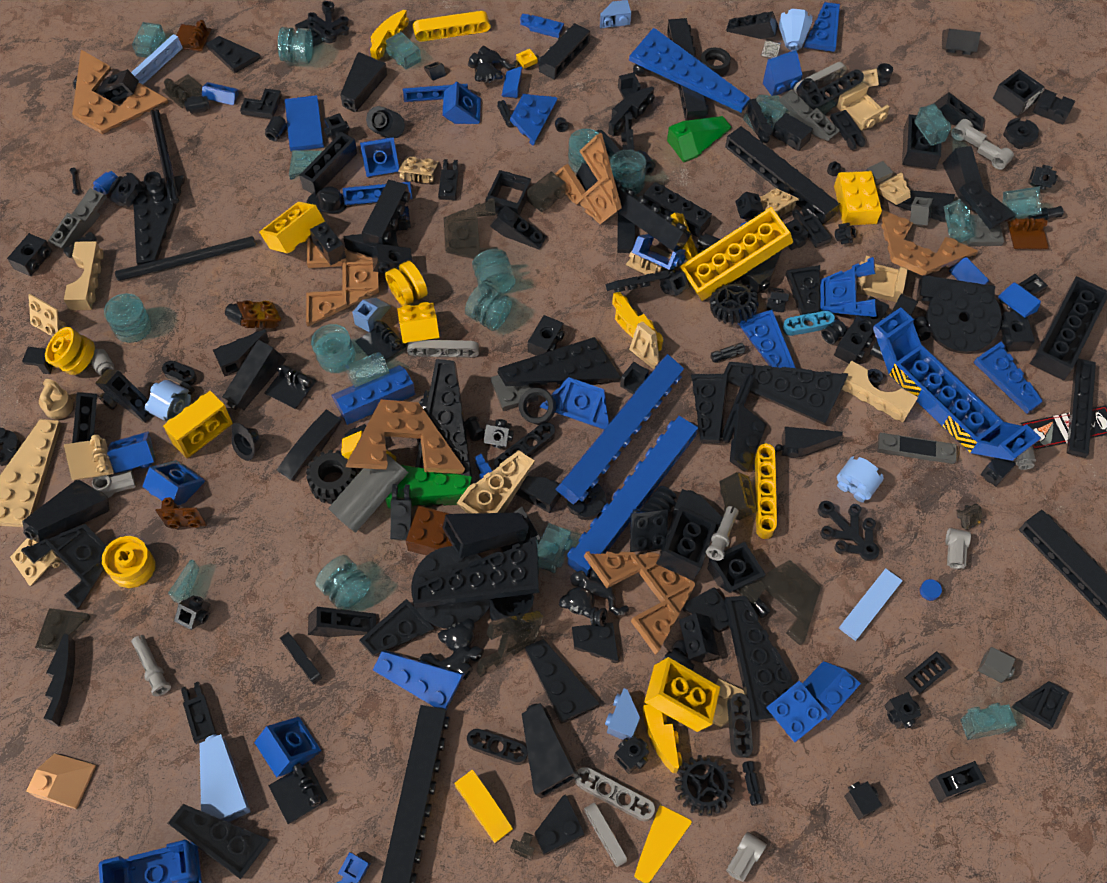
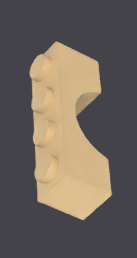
(81, 293)
(896, 404)

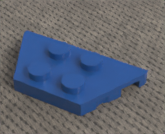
(532, 114)
(581, 403)

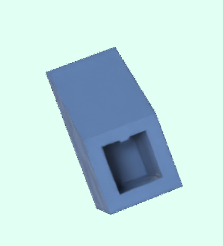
(616, 14)
(368, 312)
(625, 717)

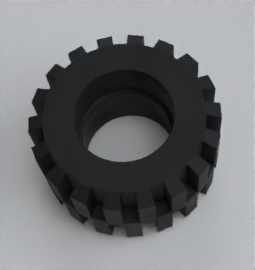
(323, 466)

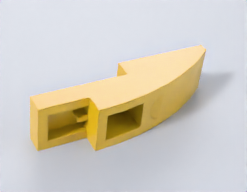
(387, 29)
(629, 318)
(662, 737)

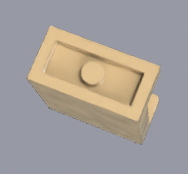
(862, 107)
(884, 284)

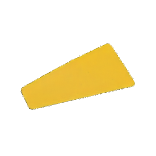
(662, 838)

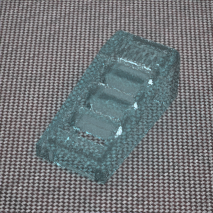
(184, 584)

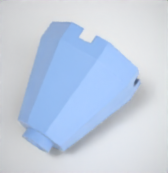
(795, 28)

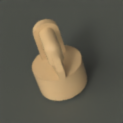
(55, 401)

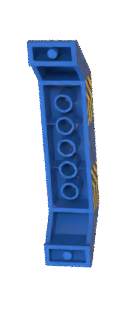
(945, 395)

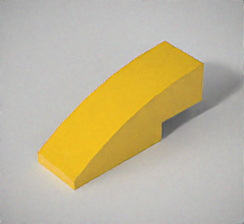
(483, 806)

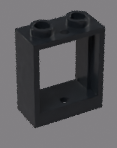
(508, 179)

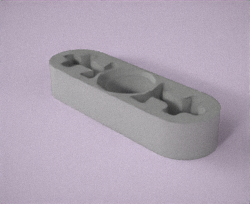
(605, 835)

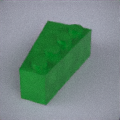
(432, 487)

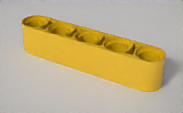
(451, 26)
(765, 499)

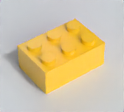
(857, 198)
(291, 227)
(198, 424)
(682, 694)

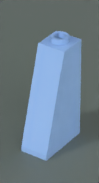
(219, 781)

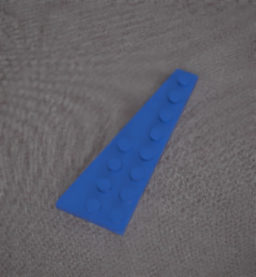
(674, 63)

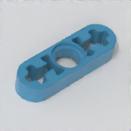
(802, 328)

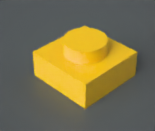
(526, 58)

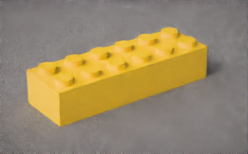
(737, 253)

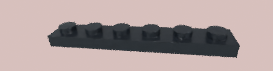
(1081, 408)

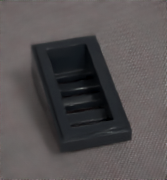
(941, 662)

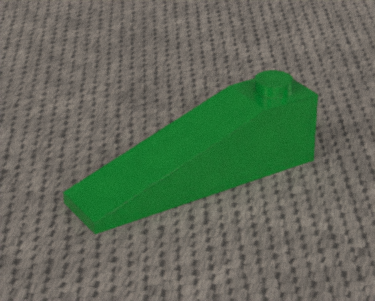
(694, 136)

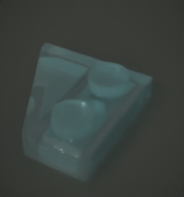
(300, 161)

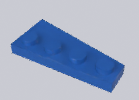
(768, 339)

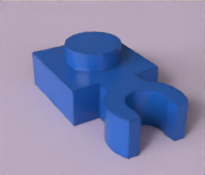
(482, 465)
(353, 869)

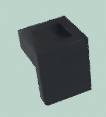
(628, 84)
(36, 357)
(633, 377)

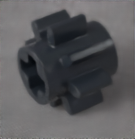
(845, 233)

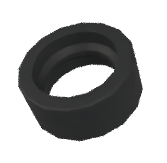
(717, 54)
(523, 406)

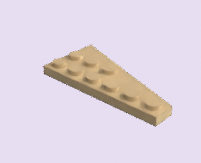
(25, 474)

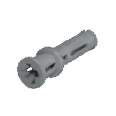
(720, 539)
(153, 672)

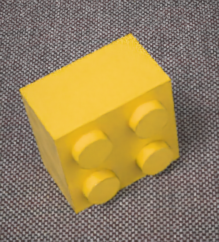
(418, 322)

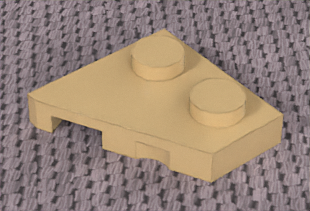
(894, 189)

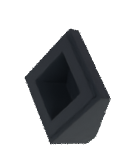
(435, 70)

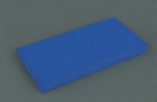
(304, 123)

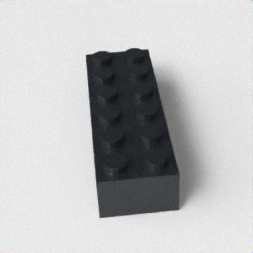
(1070, 328)

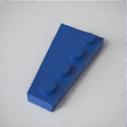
(824, 31)
(1010, 379)
(423, 680)

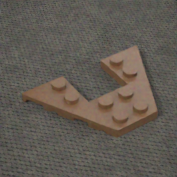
(100, 112)
(602, 198)
(917, 258)
(358, 283)
(405, 421)
(667, 586)

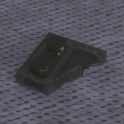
(55, 625)

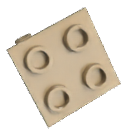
(423, 169)
(779, 201)
(644, 265)
(44, 316)
(88, 458)
(27, 568)

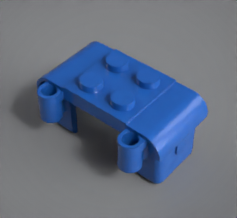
(173, 864)

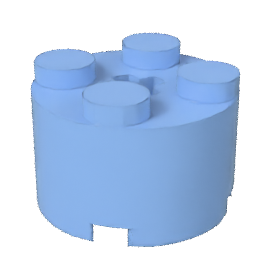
(167, 400)
(859, 478)

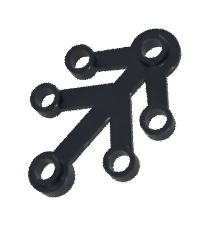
(328, 35)
(849, 532)

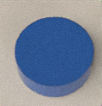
(930, 589)

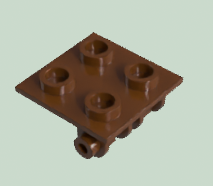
(193, 36)
(1028, 233)
(259, 311)
(179, 517)

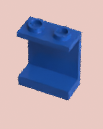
(642, 249)

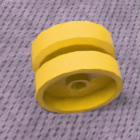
(406, 283)
(70, 351)
(128, 562)

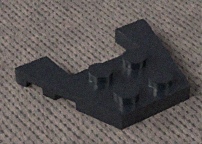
(80, 551)

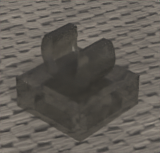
(771, 48)
(970, 516)
(523, 847)

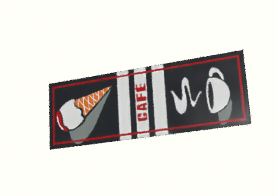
(1054, 429)

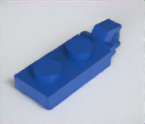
(542, 25)

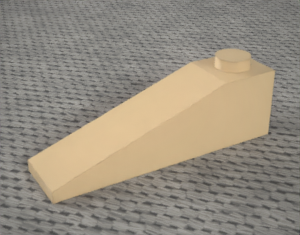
(498, 487)

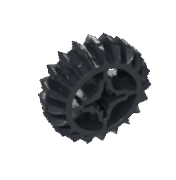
(734, 303)
(711, 789)

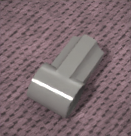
(965, 131)
(998, 156)
(114, 483)
(958, 543)
(748, 852)

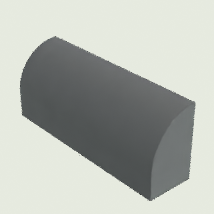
(366, 494)

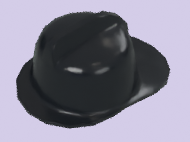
(385, 122)
(328, 200)
(245, 441)

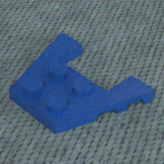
(839, 291)

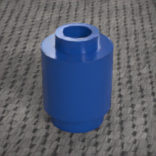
(104, 182)

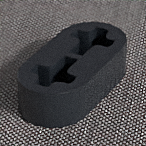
(180, 371)

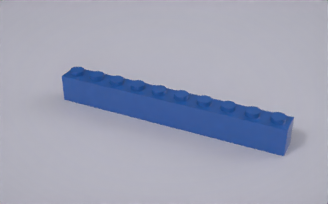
(619, 430)
(634, 494)

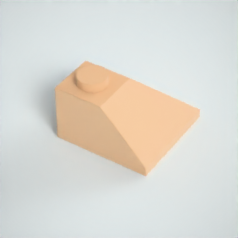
(61, 780)

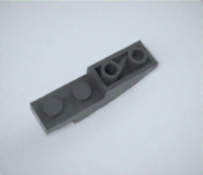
(815, 118)
(77, 224)

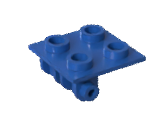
(797, 711)

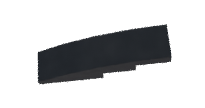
(308, 444)
(62, 674)

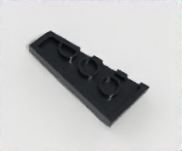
(710, 401)
(221, 840)

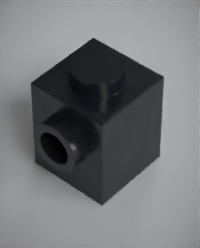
(798, 233)
(997, 470)
(863, 799)

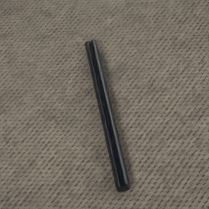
(164, 157)
(185, 258)

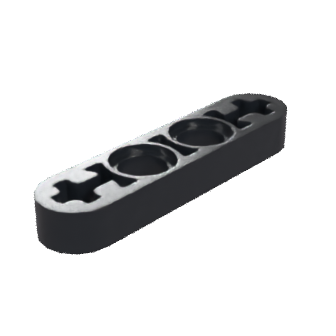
(524, 447)

